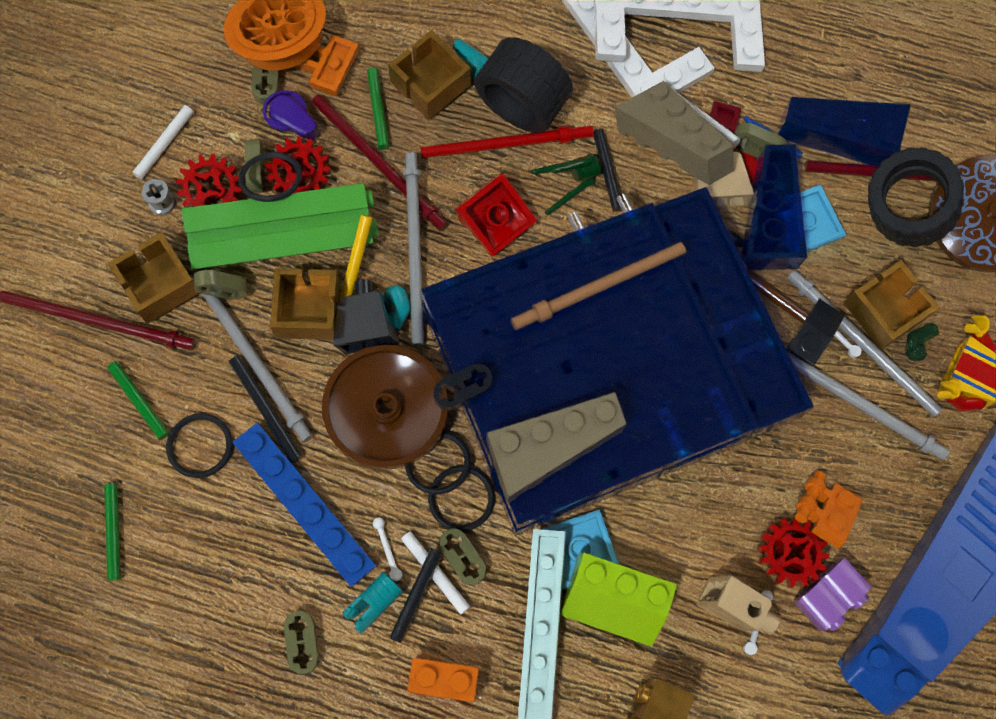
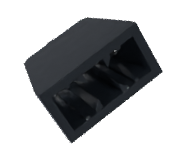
(364, 320)

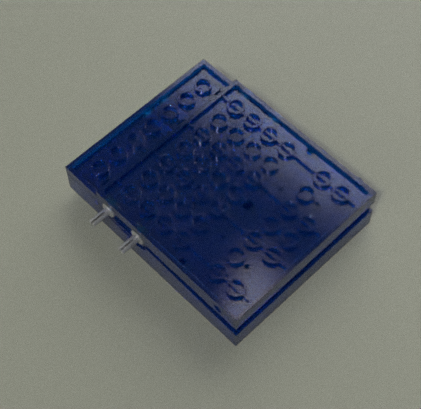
(675, 345)

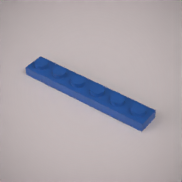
(304, 505)

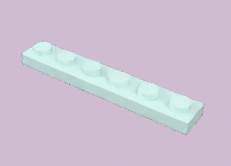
(542, 625)

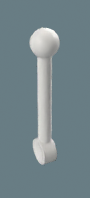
(853, 350)
(395, 574)
(750, 647)

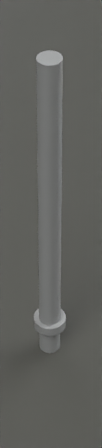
(412, 175)
(806, 288)
(295, 420)
(926, 443)

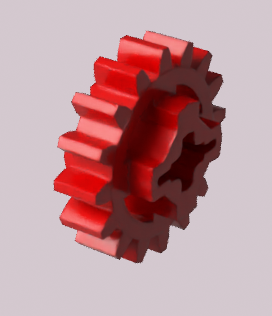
(303, 157)
(215, 175)
(801, 562)

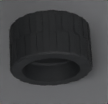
(523, 84)
(916, 163)

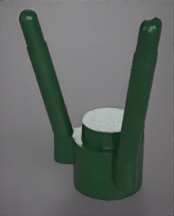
(582, 169)

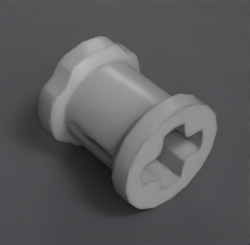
(155, 204)

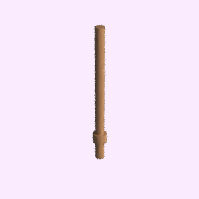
(543, 310)

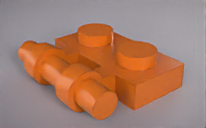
(837, 512)

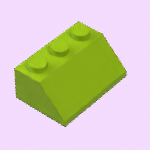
(617, 599)

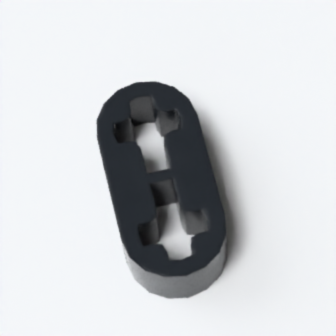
(459, 380)

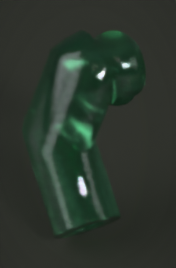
(916, 341)

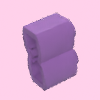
(832, 595)

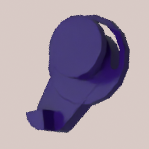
(288, 113)

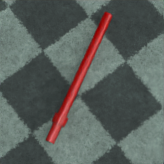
(563, 134)

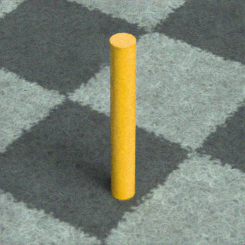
(356, 255)

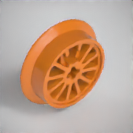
(275, 31)

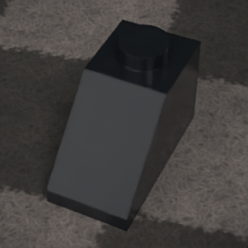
(815, 332)

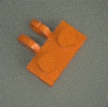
(333, 65)

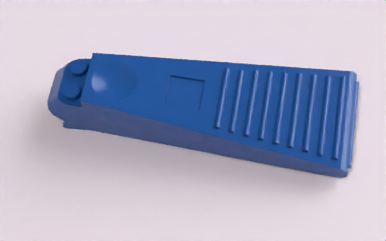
(937, 597)

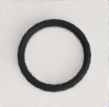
(241, 179)
(467, 463)
(202, 474)
(431, 499)

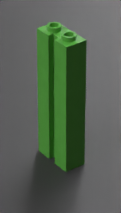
(277, 229)

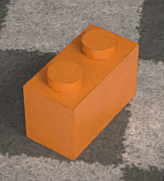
(442, 680)

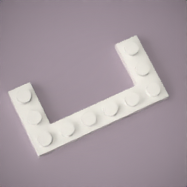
(743, 15)
(634, 72)

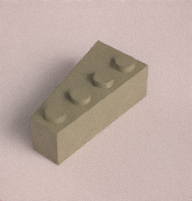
(677, 132)
(548, 443)

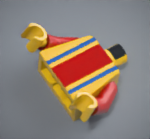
(972, 371)

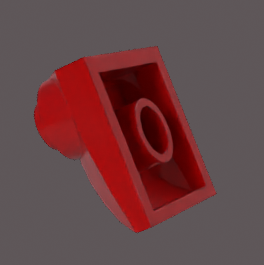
(495, 214)

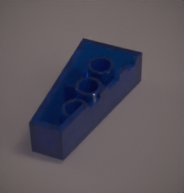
(845, 127)
(775, 216)

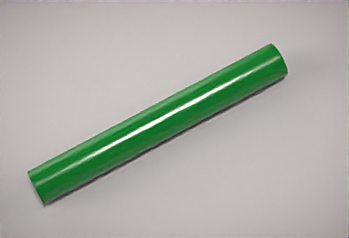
(378, 108)
(138, 400)
(112, 532)

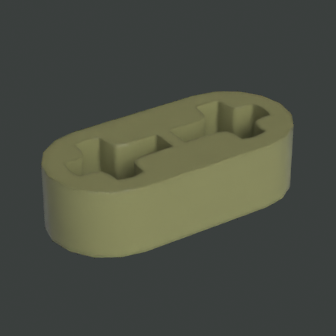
(258, 80)
(757, 138)
(255, 175)
(220, 284)
(468, 552)
(293, 643)

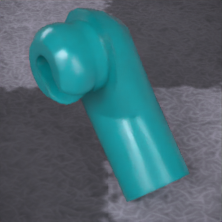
(400, 303)

